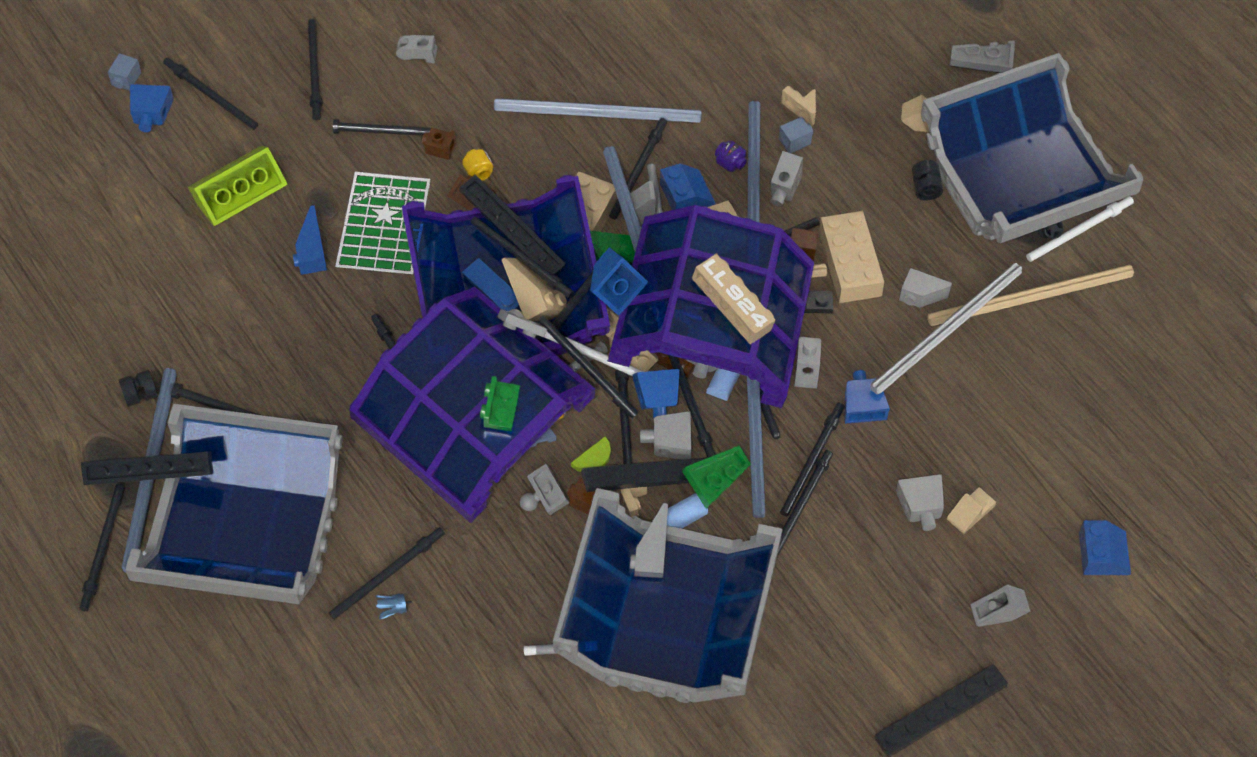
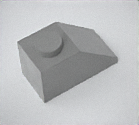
(644, 201)
(923, 289)
(1000, 606)

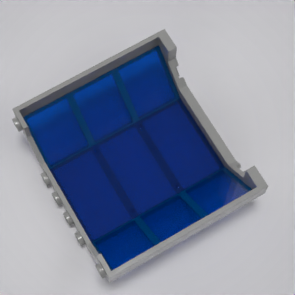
(1019, 152)
(254, 521)
(669, 634)

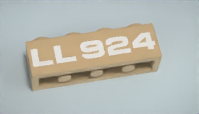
(733, 298)

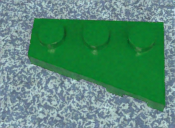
(617, 242)
(716, 474)

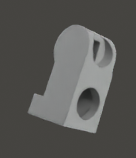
(417, 48)

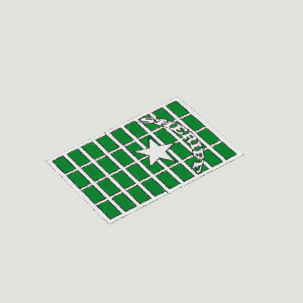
(374, 222)

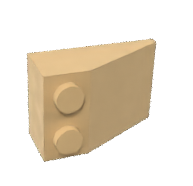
(532, 292)

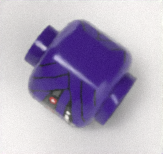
(730, 156)

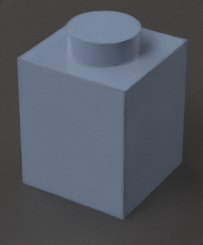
(124, 72)
(795, 135)

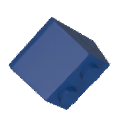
(684, 187)
(616, 281)
(1103, 549)

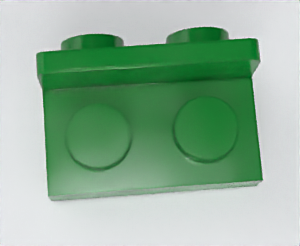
(500, 406)

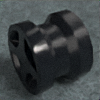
(1054, 232)

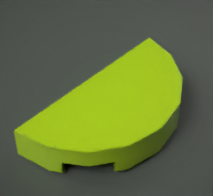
(595, 456)

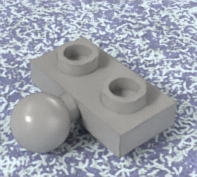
(515, 318)
(546, 489)

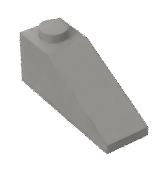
(651, 549)

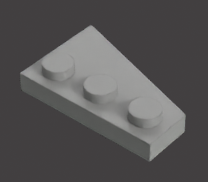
(989, 58)

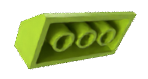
(238, 185)

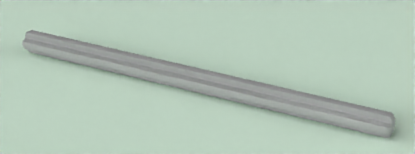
(945, 328)

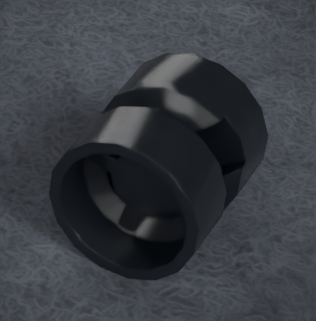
(927, 180)
(130, 391)

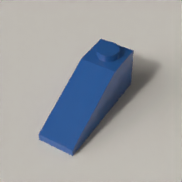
(309, 246)
(491, 285)

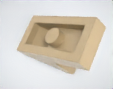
(801, 106)
(629, 499)
(971, 510)

